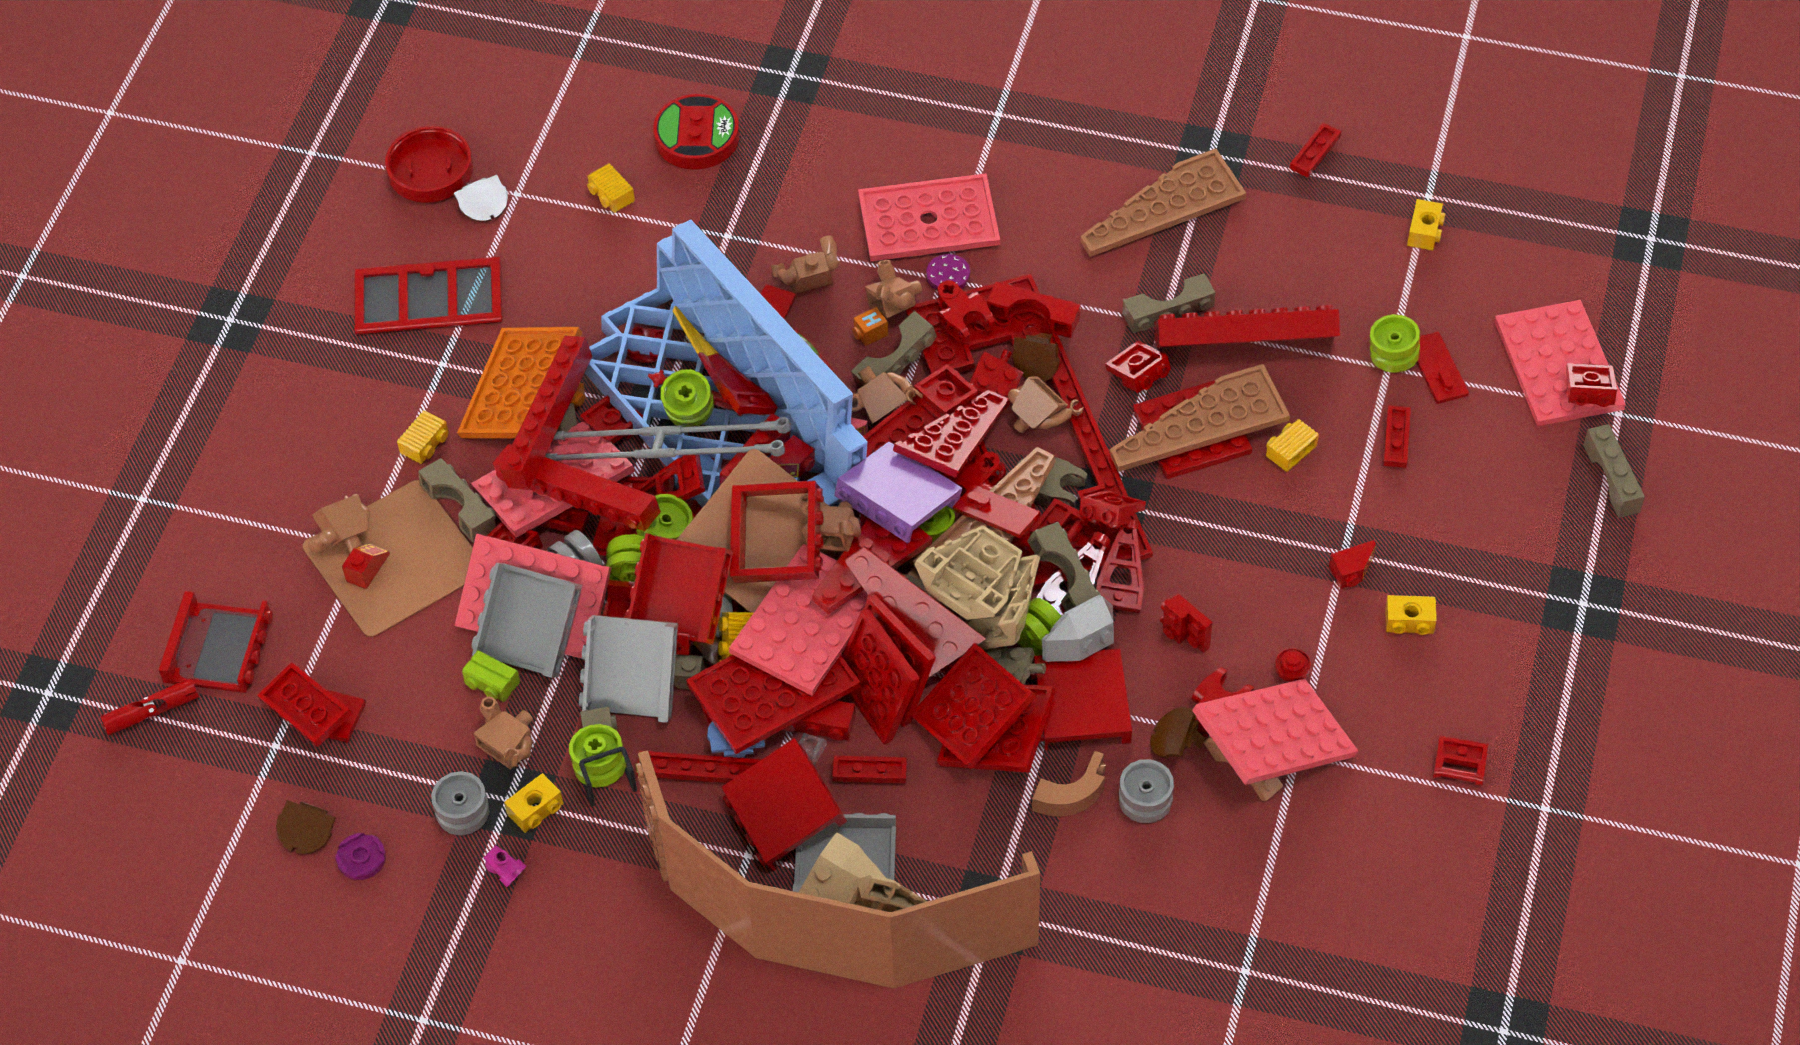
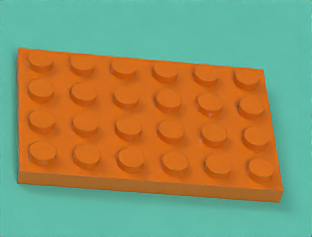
(511, 380)

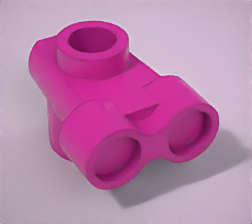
(507, 868)

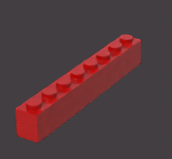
(546, 413)
(591, 492)

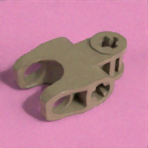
(1059, 477)

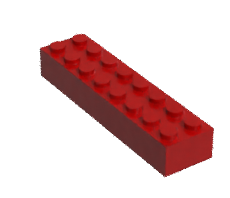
(1245, 328)

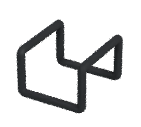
(629, 771)

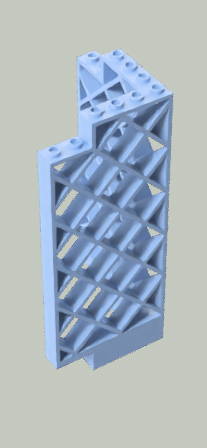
(749, 337)

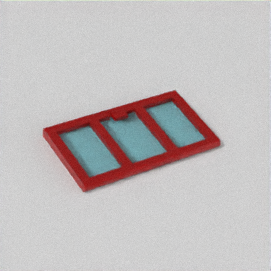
(428, 295)

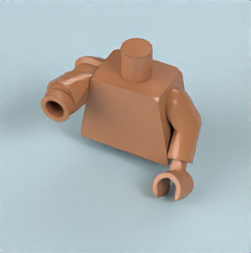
(810, 270)
(892, 293)
(882, 393)
(1039, 406)
(340, 524)
(838, 527)
(503, 735)

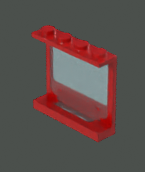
(215, 644)

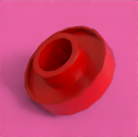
(1292, 664)

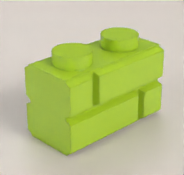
(490, 676)

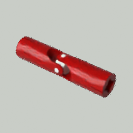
(138, 711)

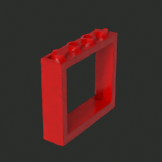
(738, 532)

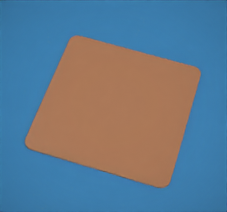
(772, 525)
(424, 562)

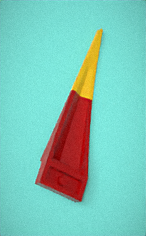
(733, 385)

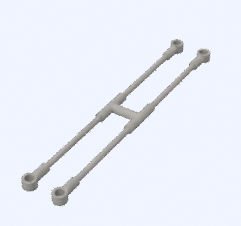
(776, 447)

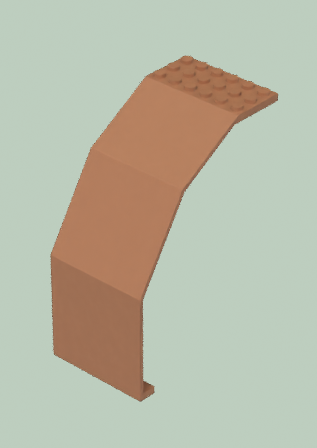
(837, 935)

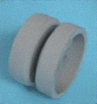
(576, 546)
(1146, 791)
(460, 803)

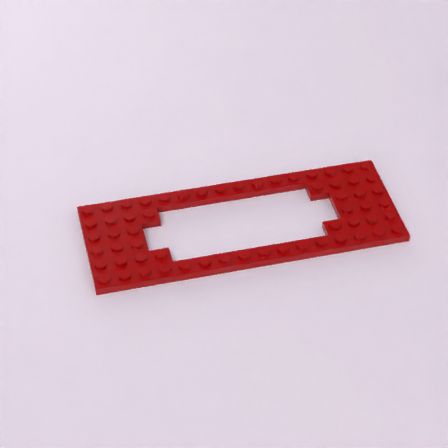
(958, 356)

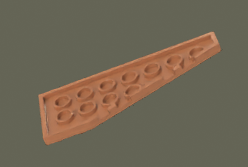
(1180, 195)
(1225, 410)
(1019, 485)

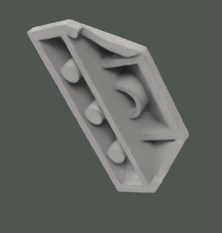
(1080, 632)

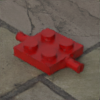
(995, 374)

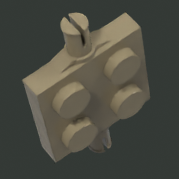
(1017, 661)

